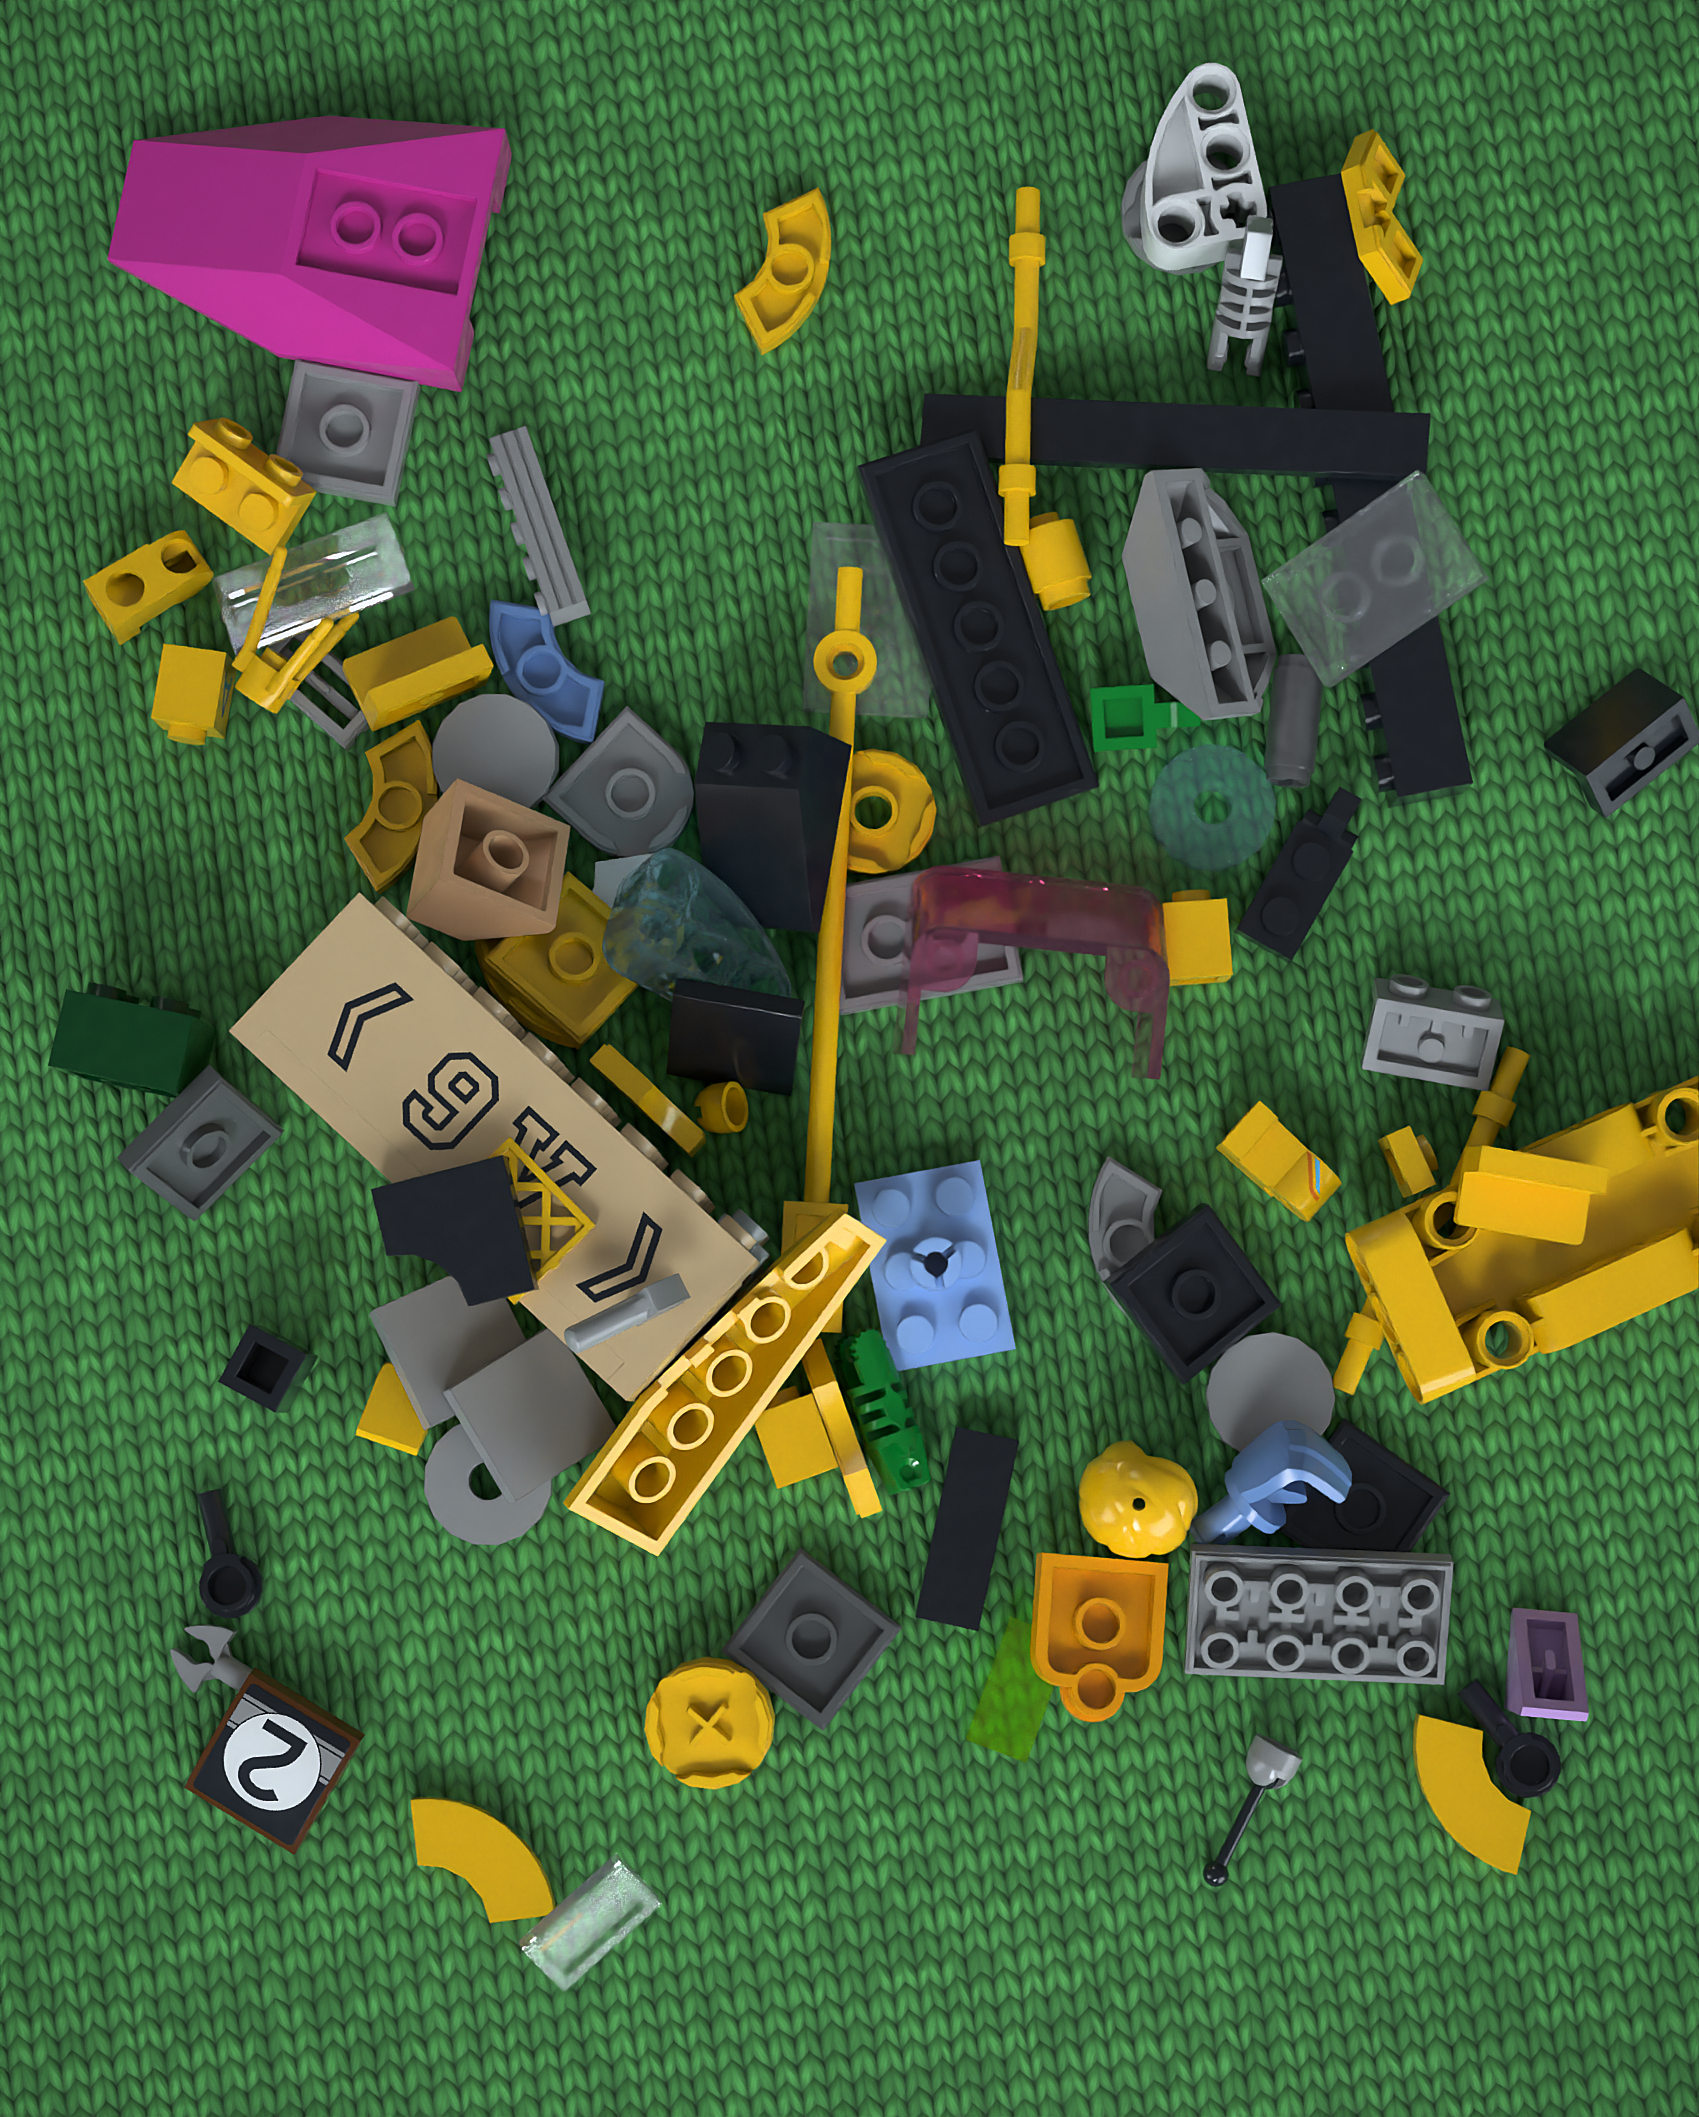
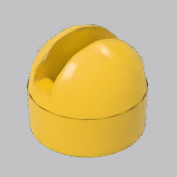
(723, 1108)

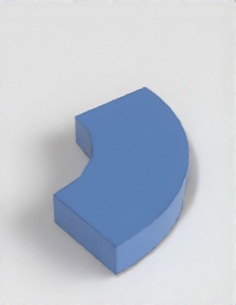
(541, 674)

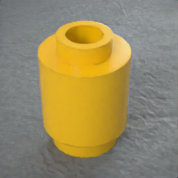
(1055, 562)

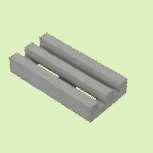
(358, 722)

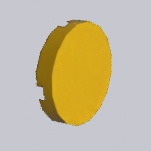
(710, 1722)

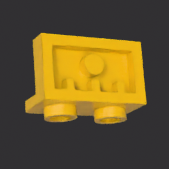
(242, 484)

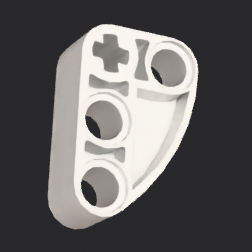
(1183, 184)

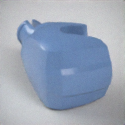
(1273, 1474)

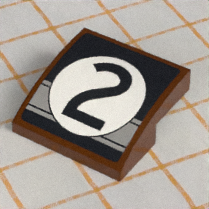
(274, 1760)

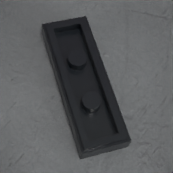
(967, 1528)

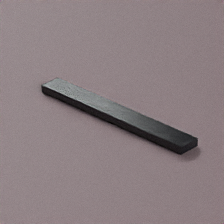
(1195, 436)

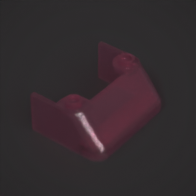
(961, 907)

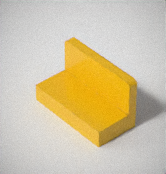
(416, 672)
(1527, 1194)

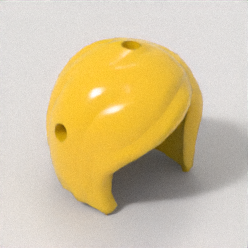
(1108, 1496)

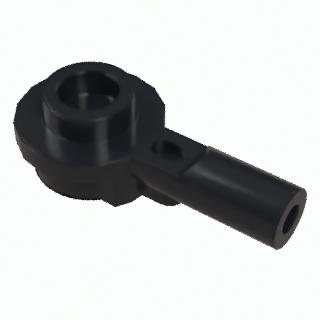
(230, 1582)
(1526, 1760)

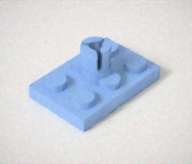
(938, 1269)

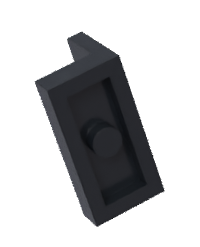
(1625, 740)

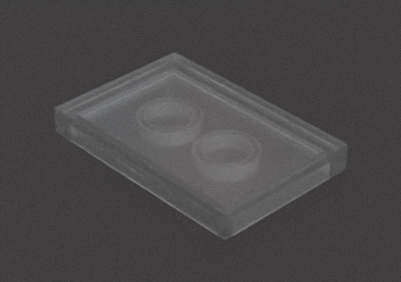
(1374, 579)
(900, 680)

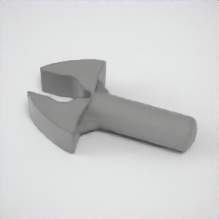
(630, 1312)
(225, 1667)

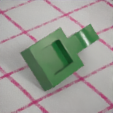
(1128, 717)

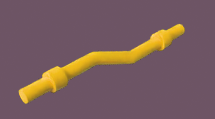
(1017, 476)
(1492, 1112)

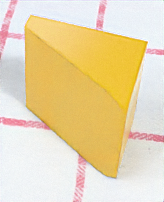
(390, 1415)

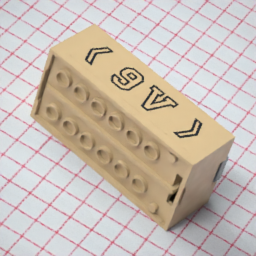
(440, 1075)

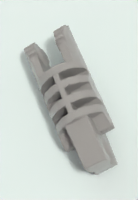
(1246, 297)

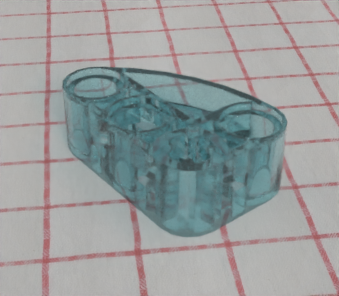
(689, 925)

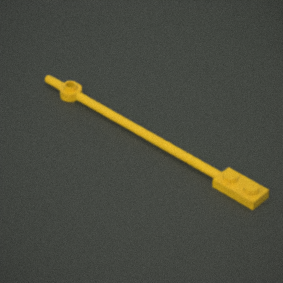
(845, 640)

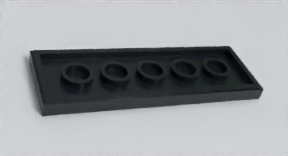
(976, 627)

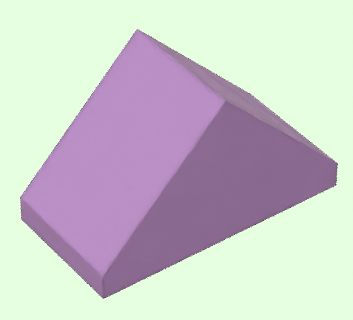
(1545, 1666)

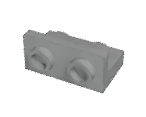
(1432, 1032)

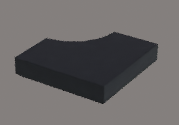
(465, 1224)

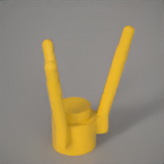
(273, 677)

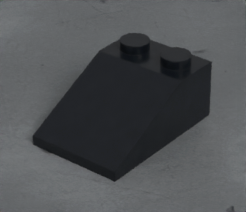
(771, 816)

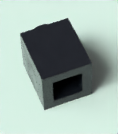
(268, 1368)

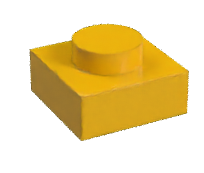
(1409, 1160)

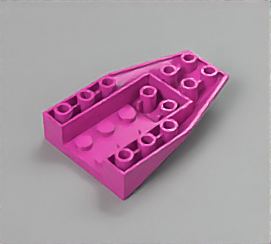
(322, 236)

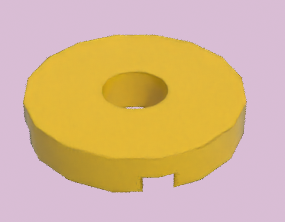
(912, 808)

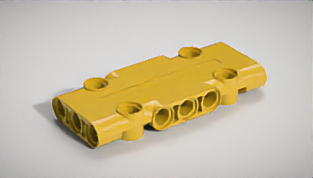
(1635, 1254)

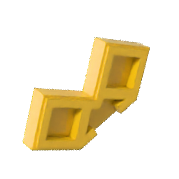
(1371, 189)

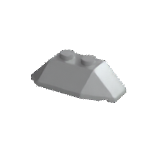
(1198, 596)

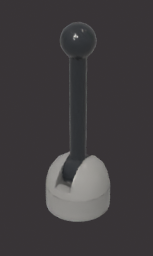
(1269, 1767)

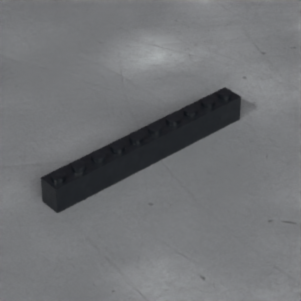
(1342, 367)

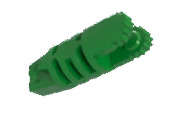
(882, 1411)

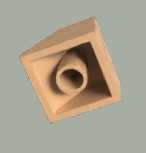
(487, 867)

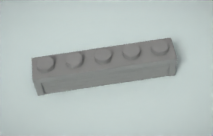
(537, 527)

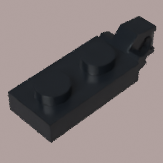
(1301, 878)

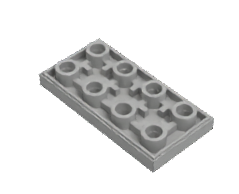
(1317, 1613)

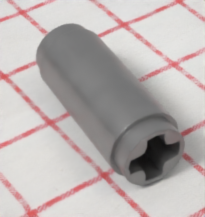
(1293, 722)

